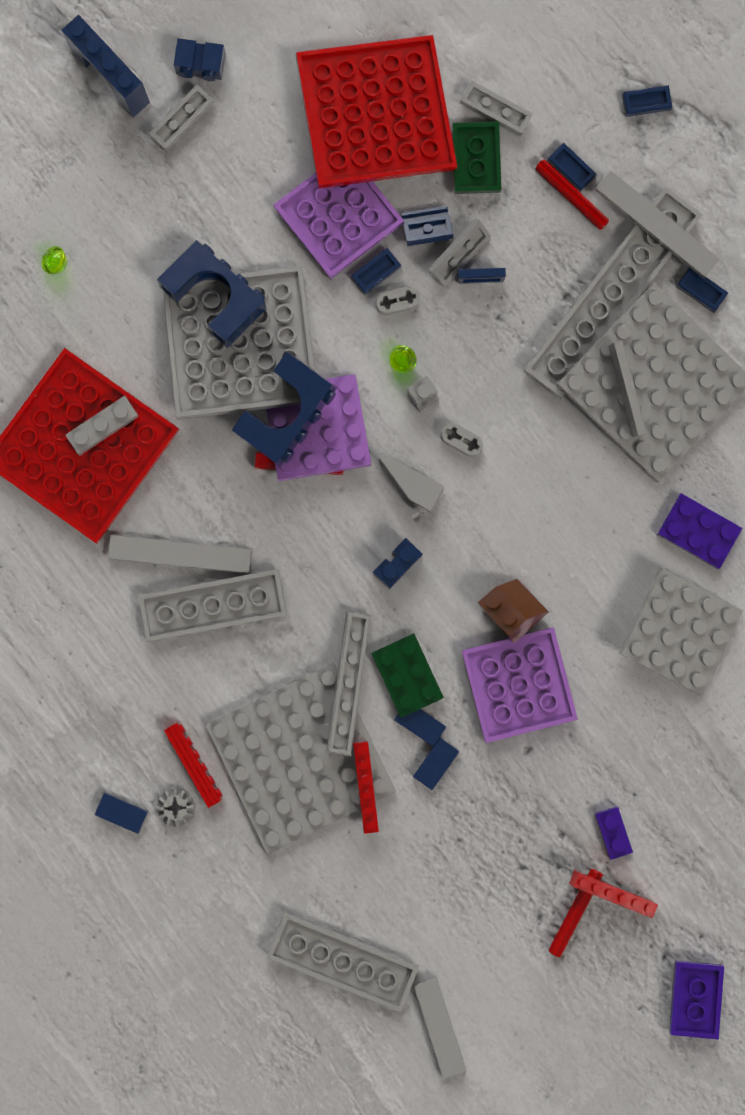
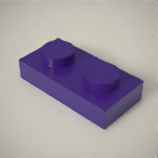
(613, 833)

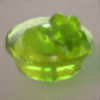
(54, 260)
(402, 359)

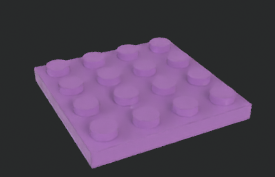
(338, 221)
(333, 442)
(519, 685)

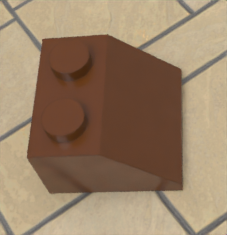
(512, 609)

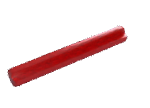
(572, 194)
(572, 918)

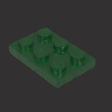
(477, 157)
(407, 675)

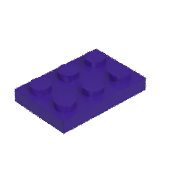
(699, 531)
(696, 999)

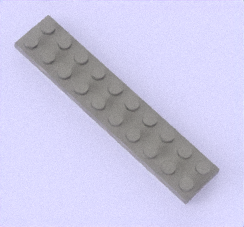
(608, 295)

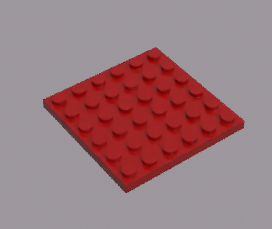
(376, 111)
(87, 487)

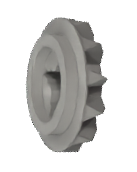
(183, 798)

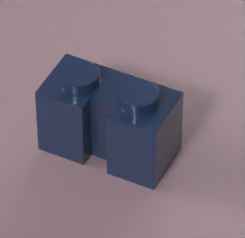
(199, 59)
(391, 572)

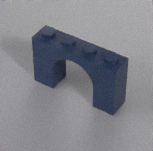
(94, 51)
(199, 265)
(314, 394)

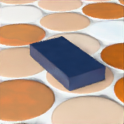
(647, 101)
(571, 167)
(376, 271)
(483, 275)
(702, 290)
(422, 726)
(436, 764)
(121, 813)

